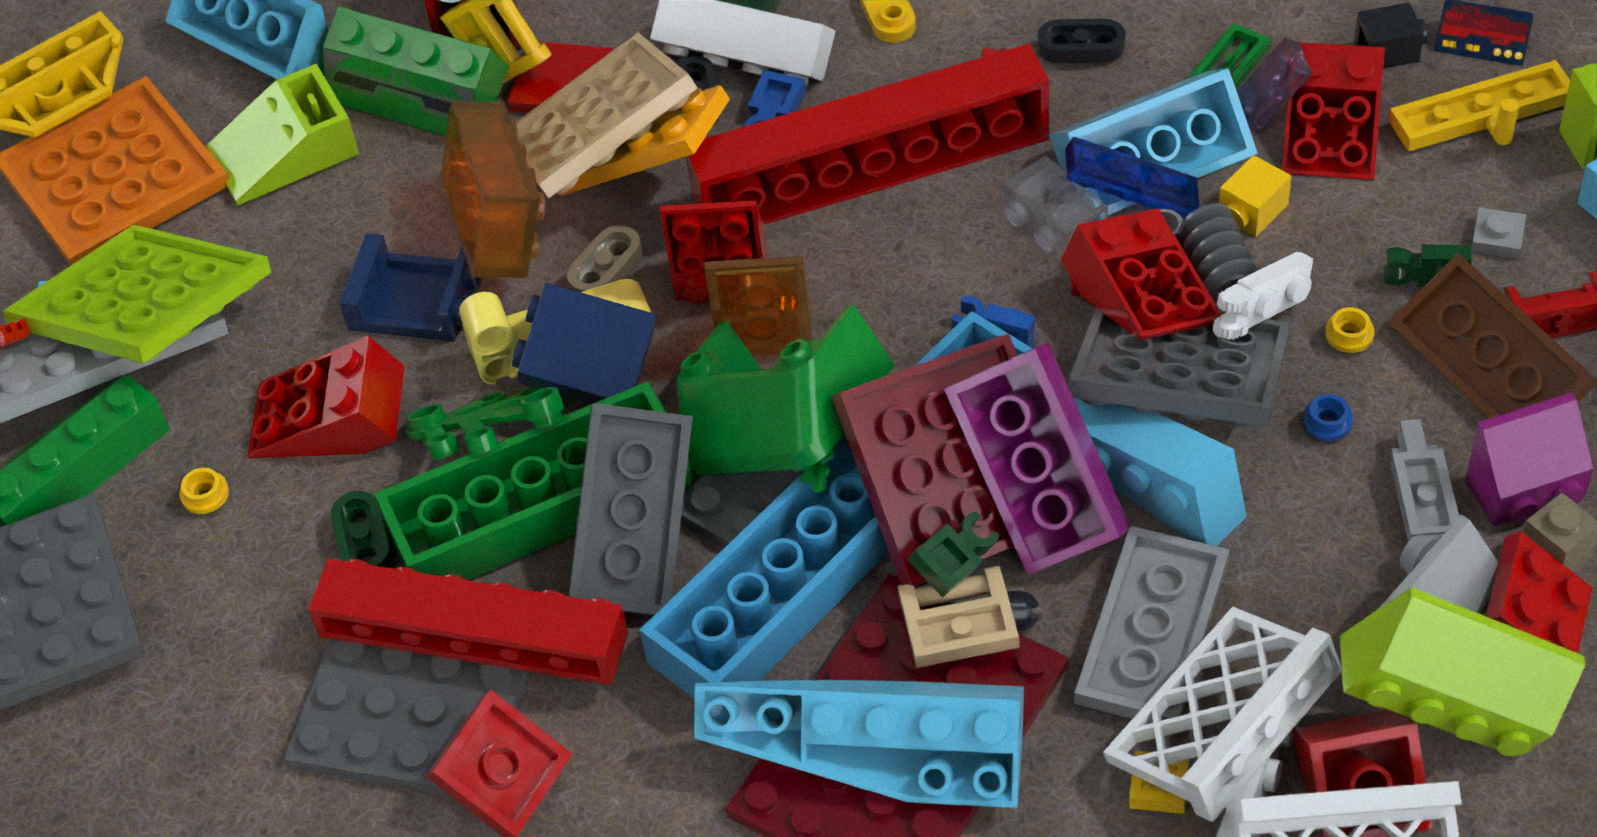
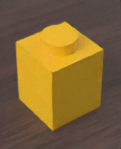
(1256, 194)

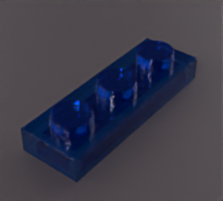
(1130, 177)

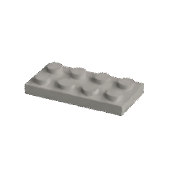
(1150, 620)

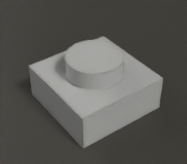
(1498, 233)

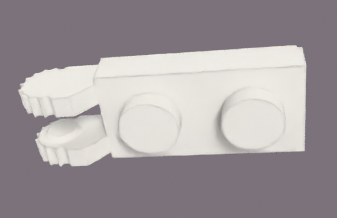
(1263, 295)

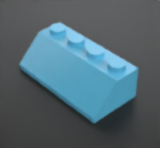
(265, 34)
(1184, 127)

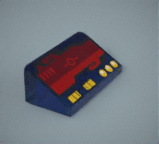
(1484, 32)

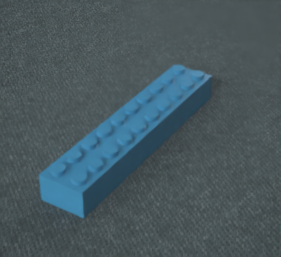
(781, 569)

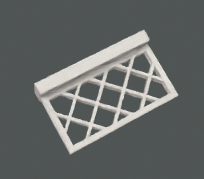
(1255, 725)
(1348, 809)

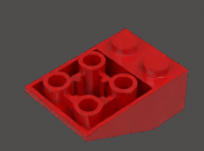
(1335, 113)
(709, 234)
(1138, 275)
(330, 404)

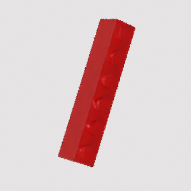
(469, 620)

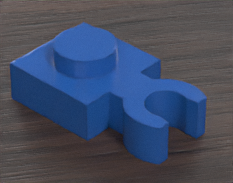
(775, 96)

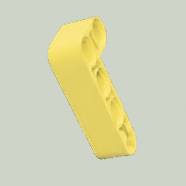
(495, 336)

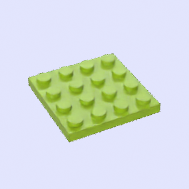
(139, 293)

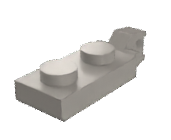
(1422, 483)

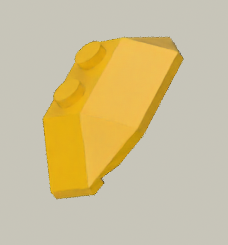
(59, 77)

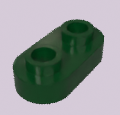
(361, 538)

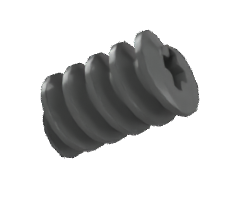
(1215, 248)

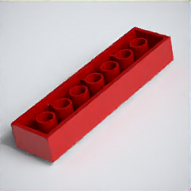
(877, 137)

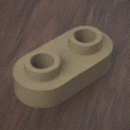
(600, 264)

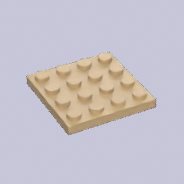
(600, 112)

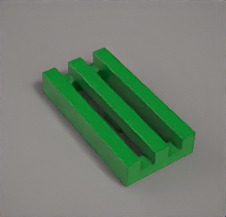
(1262, 45)

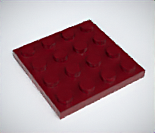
(917, 454)

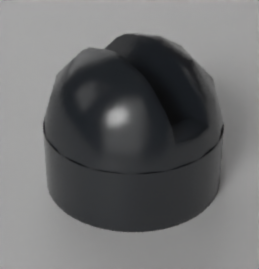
(1021, 605)

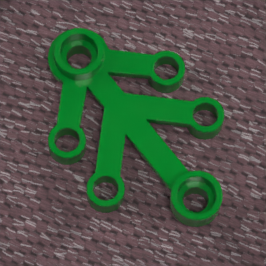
(431, 423)

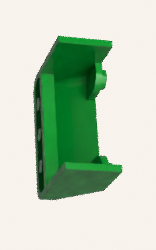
(775, 415)

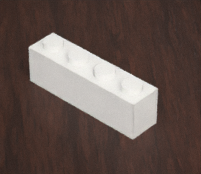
(745, 36)

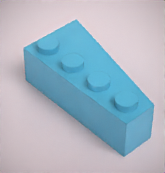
(1168, 470)

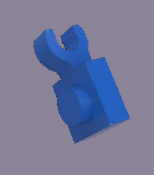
(1008, 319)

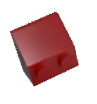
(1361, 754)

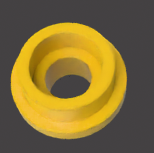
(1353, 320)
(201, 480)

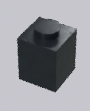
(1394, 29)

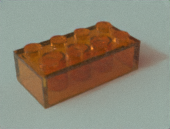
(491, 190)

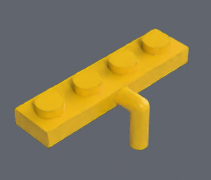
(1481, 106)

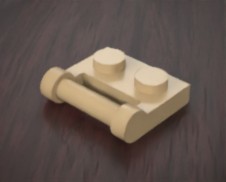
(959, 628)

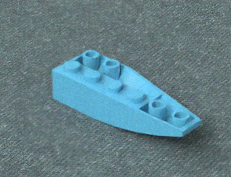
(877, 735)

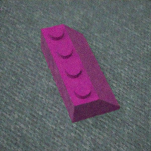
(1038, 459)

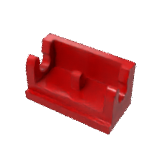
(1561, 311)

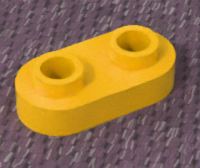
(890, 19)

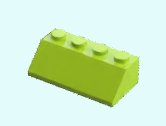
(1459, 672)

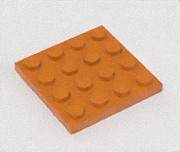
(111, 170)

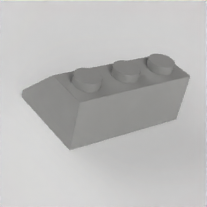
(1456, 569)

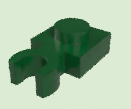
(1422, 266)
(951, 555)

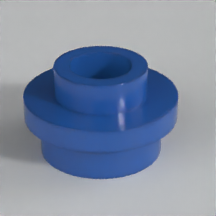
(1332, 407)

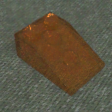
(762, 301)

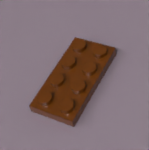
(1487, 343)

